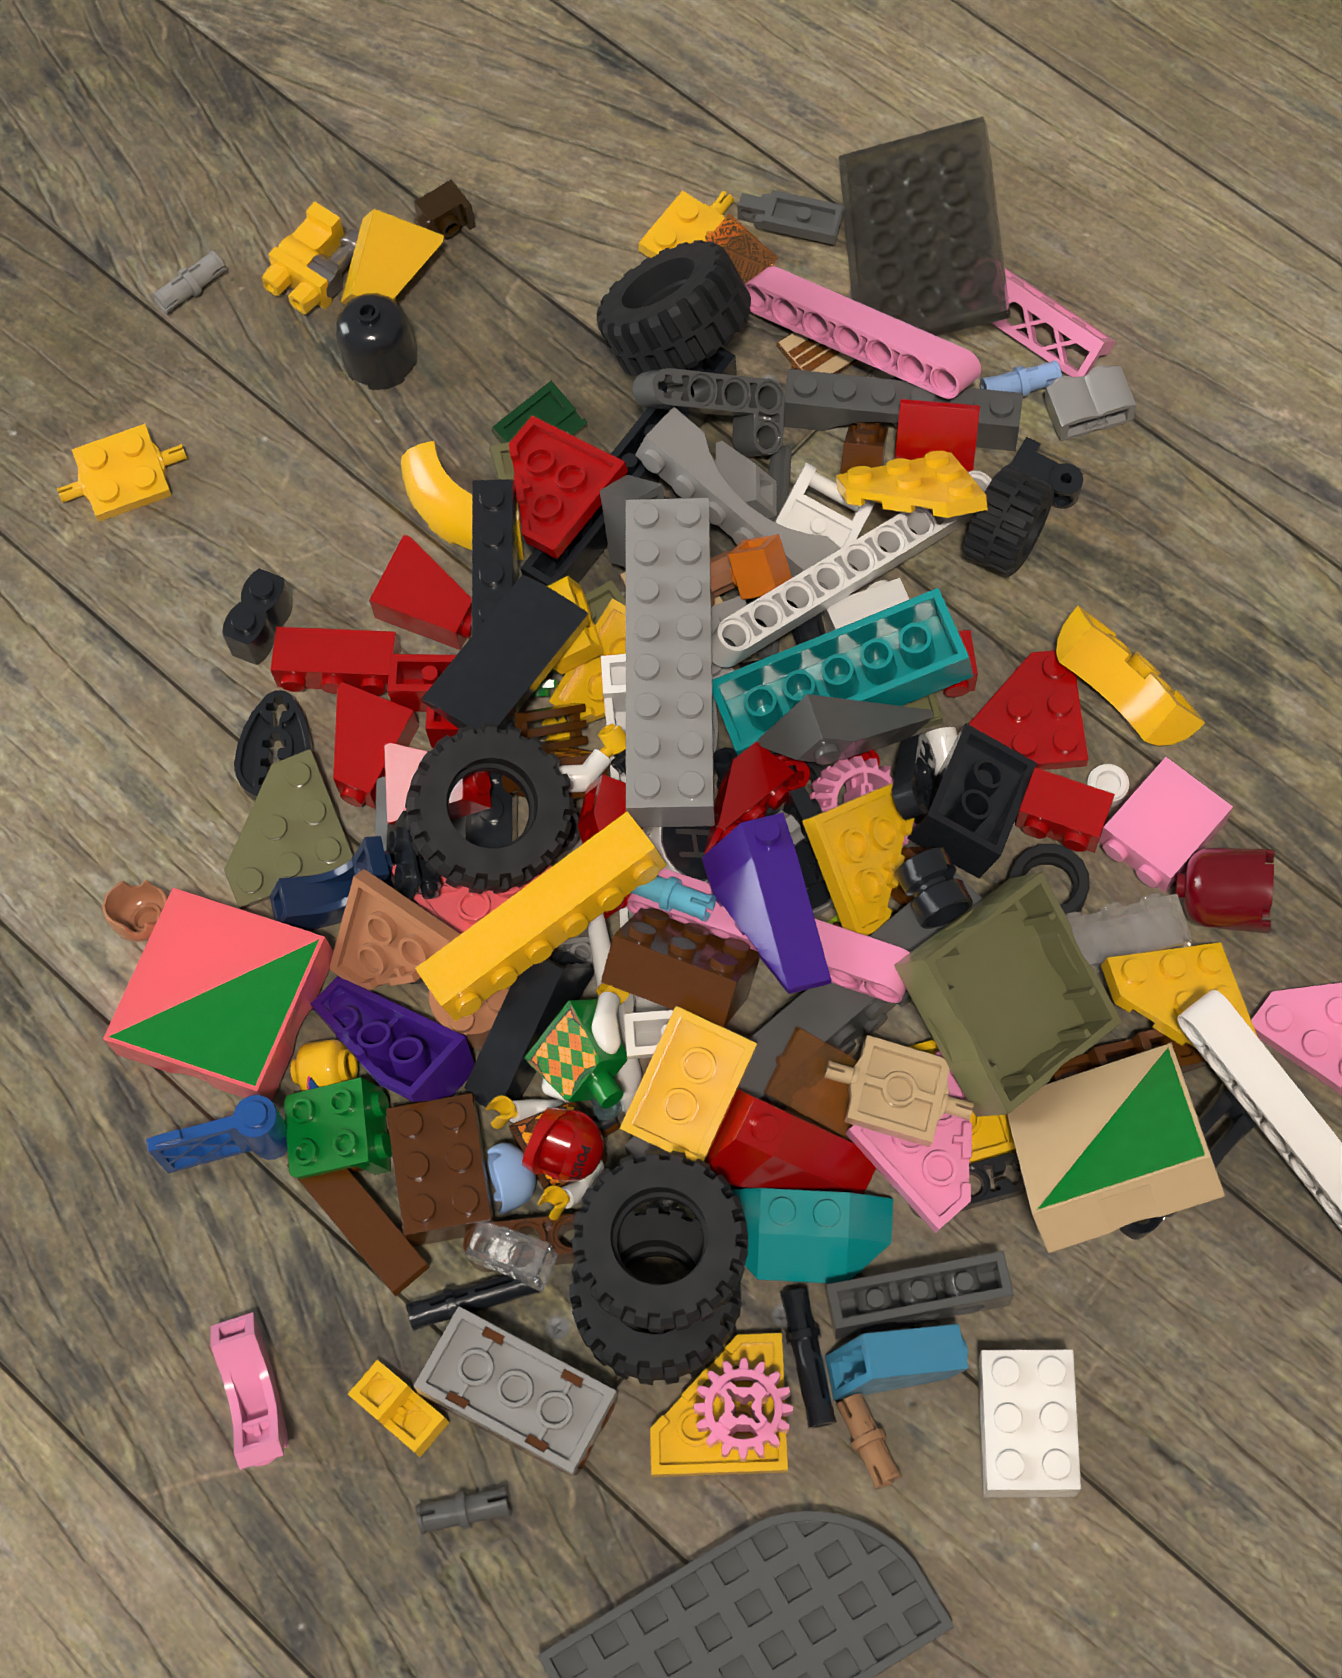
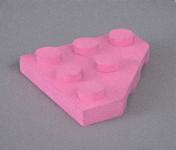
(1306, 1029)
(931, 1177)

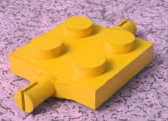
(684, 222)
(121, 472)

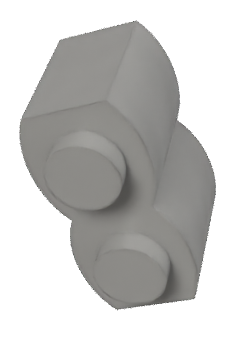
(1090, 402)

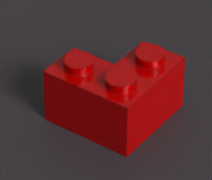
(409, 681)

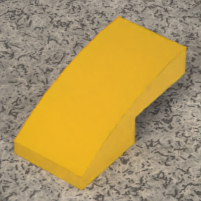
(398, 1408)

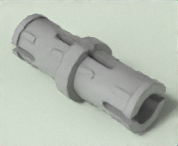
(189, 282)

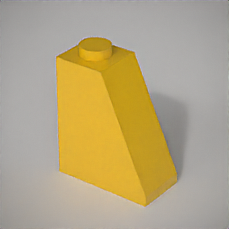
(387, 255)

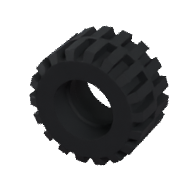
(1013, 520)

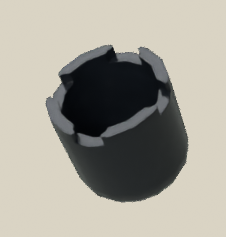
(375, 341)

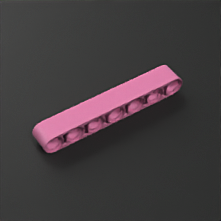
(863, 332)
(851, 957)

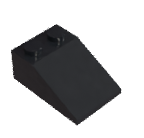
(974, 801)

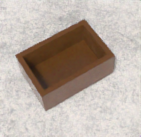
(681, 966)
(440, 1168)

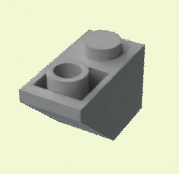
(747, 480)

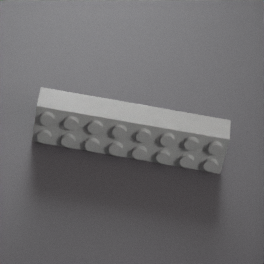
(669, 663)

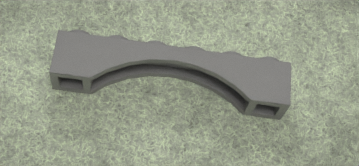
(682, 458)

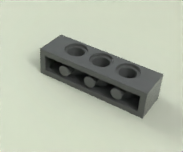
(919, 1294)

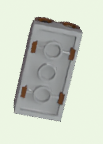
(516, 1392)

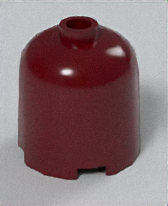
(1229, 888)

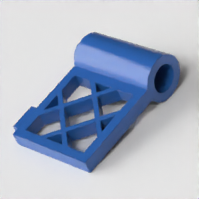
(253, 1127)

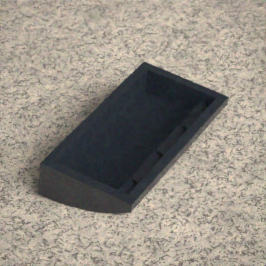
(507, 656)

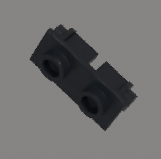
(410, 869)

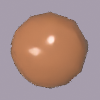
(134, 909)

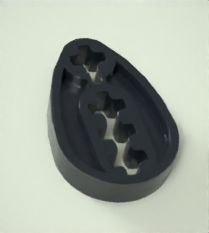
(260, 734)

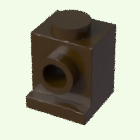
(444, 210)

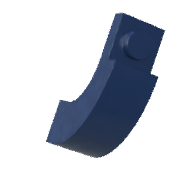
(322, 898)

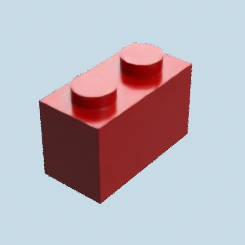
(1064, 811)

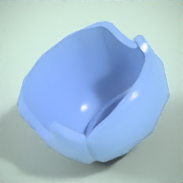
(511, 1180)

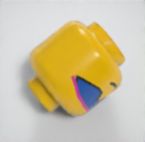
(323, 1064)

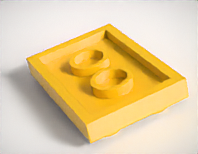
(689, 1085)

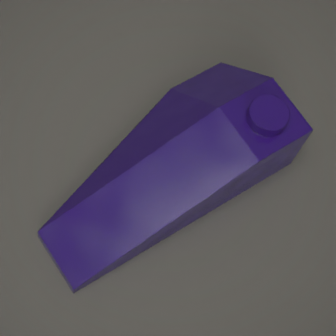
(764, 891)
(395, 1043)

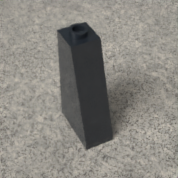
(521, 1021)

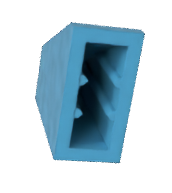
(896, 1360)

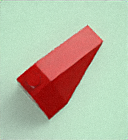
(782, 1151)

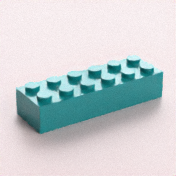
(876, 660)

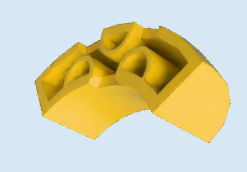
(439, 499)
(1125, 680)

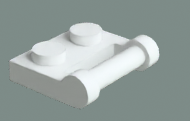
(812, 517)

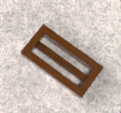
(574, 725)

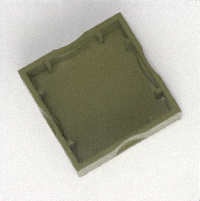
(1008, 994)

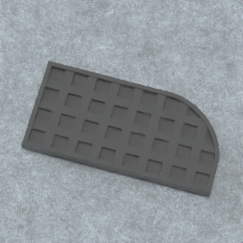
(772, 1602)

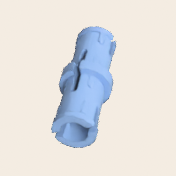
(1024, 379)

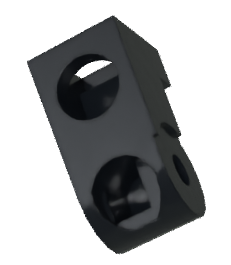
(1065, 477)

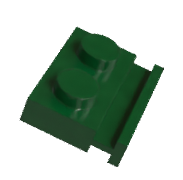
(547, 405)

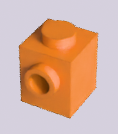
(759, 566)

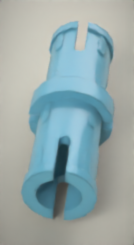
(674, 895)

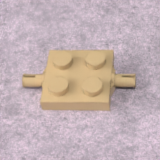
(898, 1091)

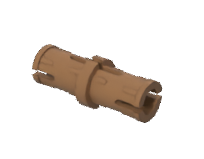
(869, 1441)

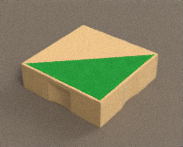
(1112, 1149)

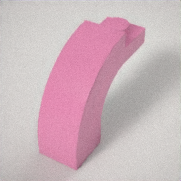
(251, 1391)

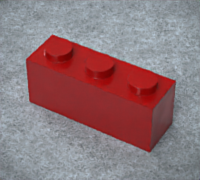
(330, 656)

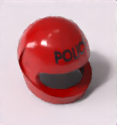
(564, 1145)

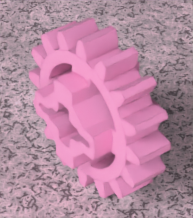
(729, 1424)

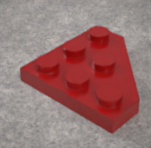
(558, 483)
(1038, 714)

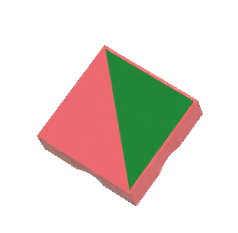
(219, 995)

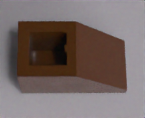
(864, 445)

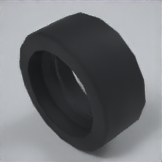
(1062, 858)

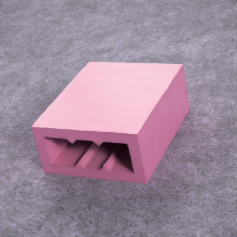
(1164, 825)

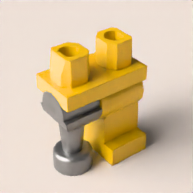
(305, 263)

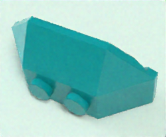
(813, 1233)

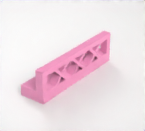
(1060, 319)

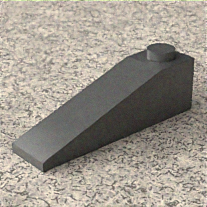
(838, 728)

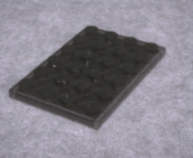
(926, 229)

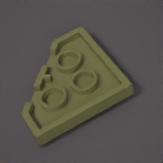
(287, 832)

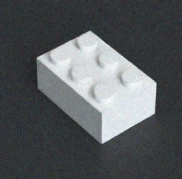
(1028, 1423)

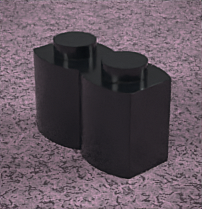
(253, 621)

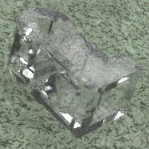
(512, 1254)

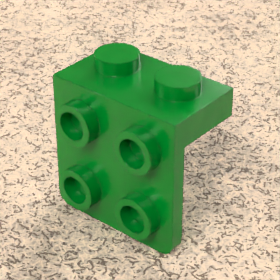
(337, 1129)

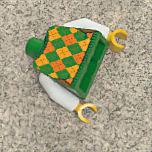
(583, 1050)

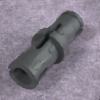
(463, 1510)

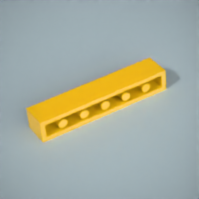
(541, 917)

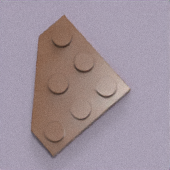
(384, 935)

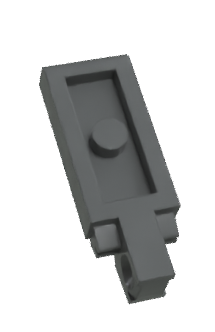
(793, 215)

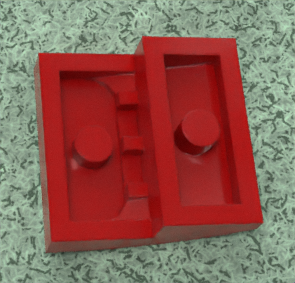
(937, 427)

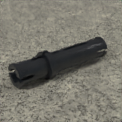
(471, 1298)
(810, 1368)

